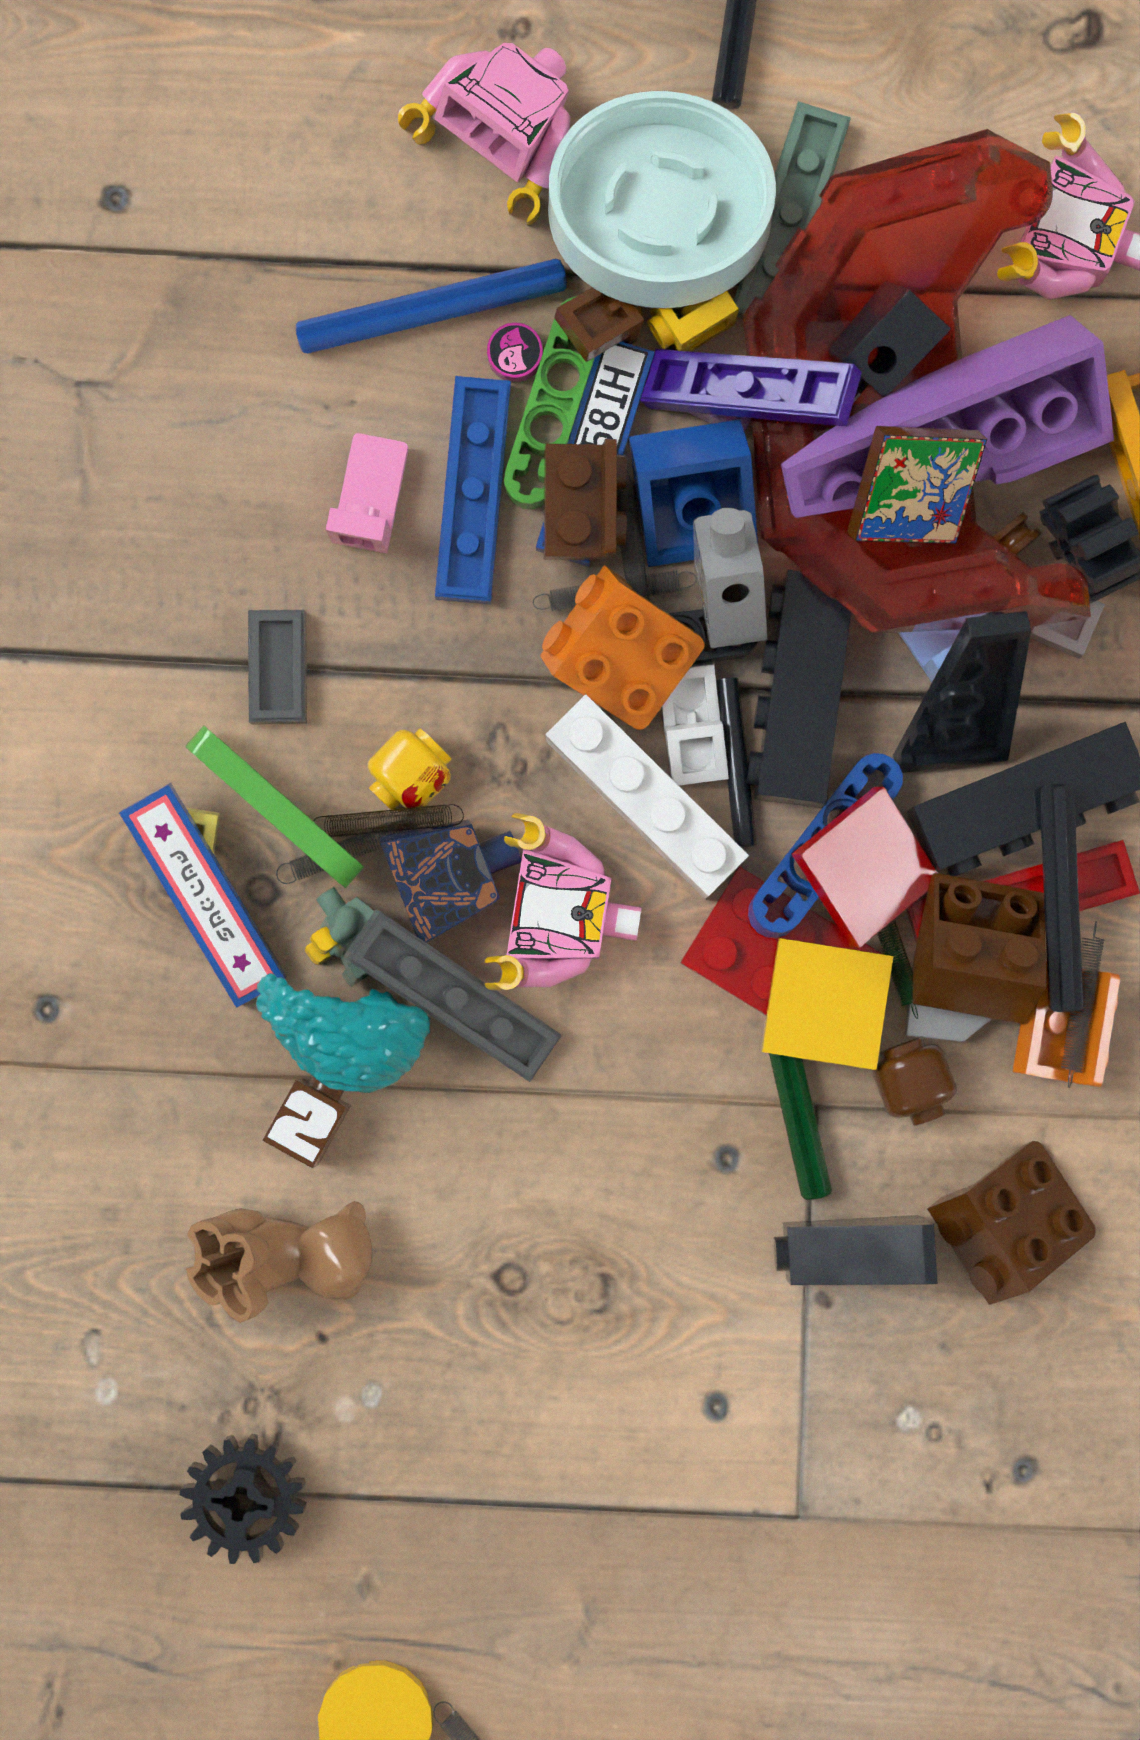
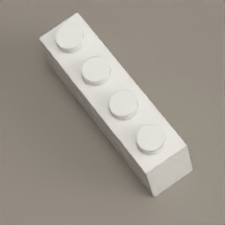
(645, 796)

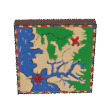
(916, 485)

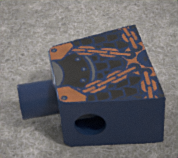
(446, 873)

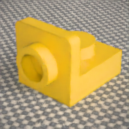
(697, 327)

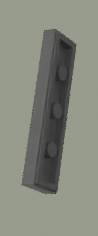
(452, 995)

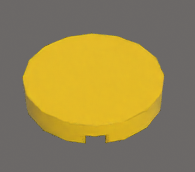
(376, 1704)

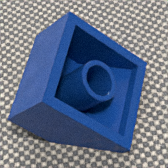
(688, 477)

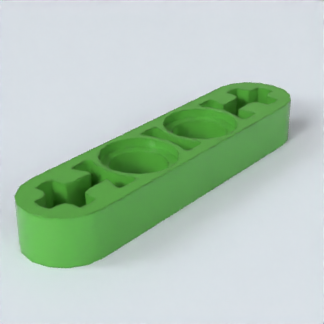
(545, 401)
(274, 806)

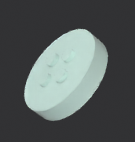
(661, 199)

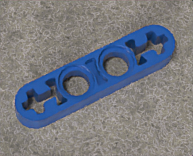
(772, 888)

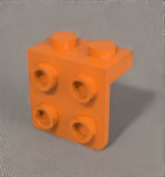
(620, 649)

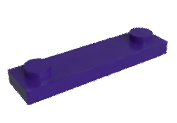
(751, 387)

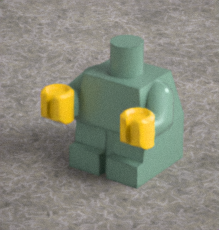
(339, 932)

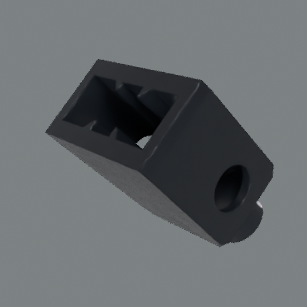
(900, 330)

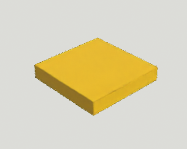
(827, 1004)

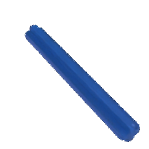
(431, 306)

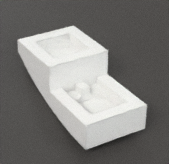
(695, 729)

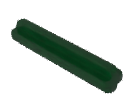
(801, 1126)

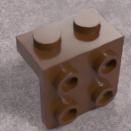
(1014, 1224)

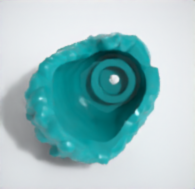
(344, 1043)

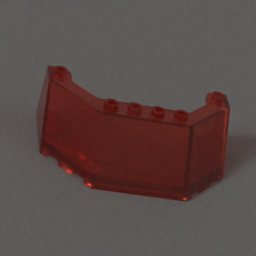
(928, 228)

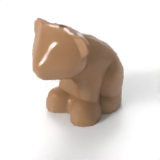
(249, 1254)

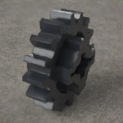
(268, 1501)

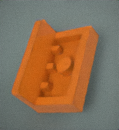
(1044, 1036)

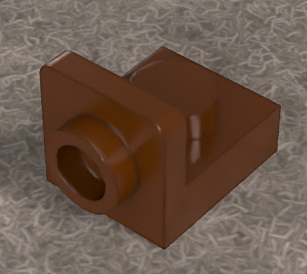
(598, 322)

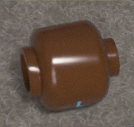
(914, 1081)

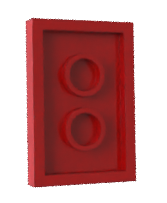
(738, 956)

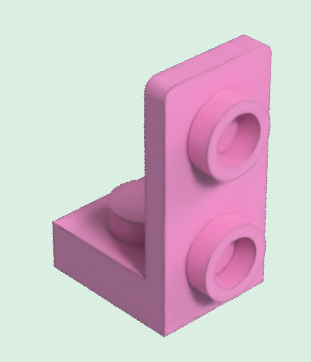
(369, 494)

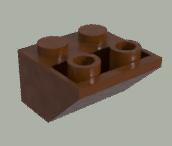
(980, 949)

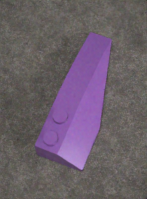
(1029, 396)

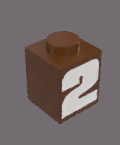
(307, 1121)

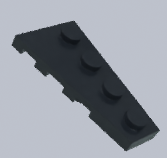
(972, 699)

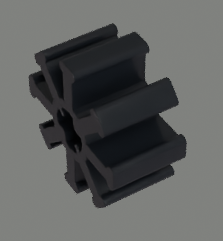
(1093, 536)

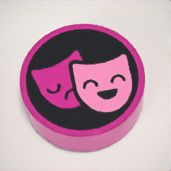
(514, 352)

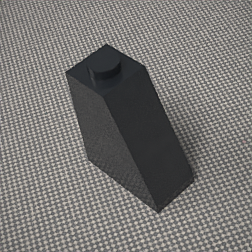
(858, 1251)

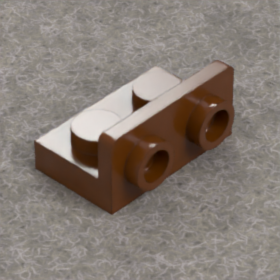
(582, 501)

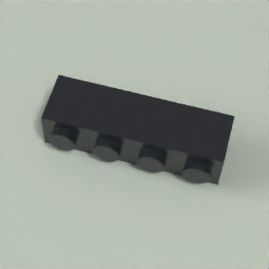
(802, 694)
(1006, 805)

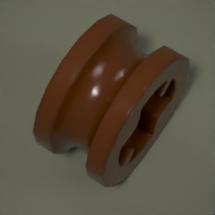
(1017, 534)

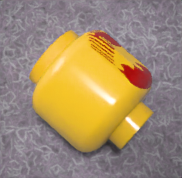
(409, 770)

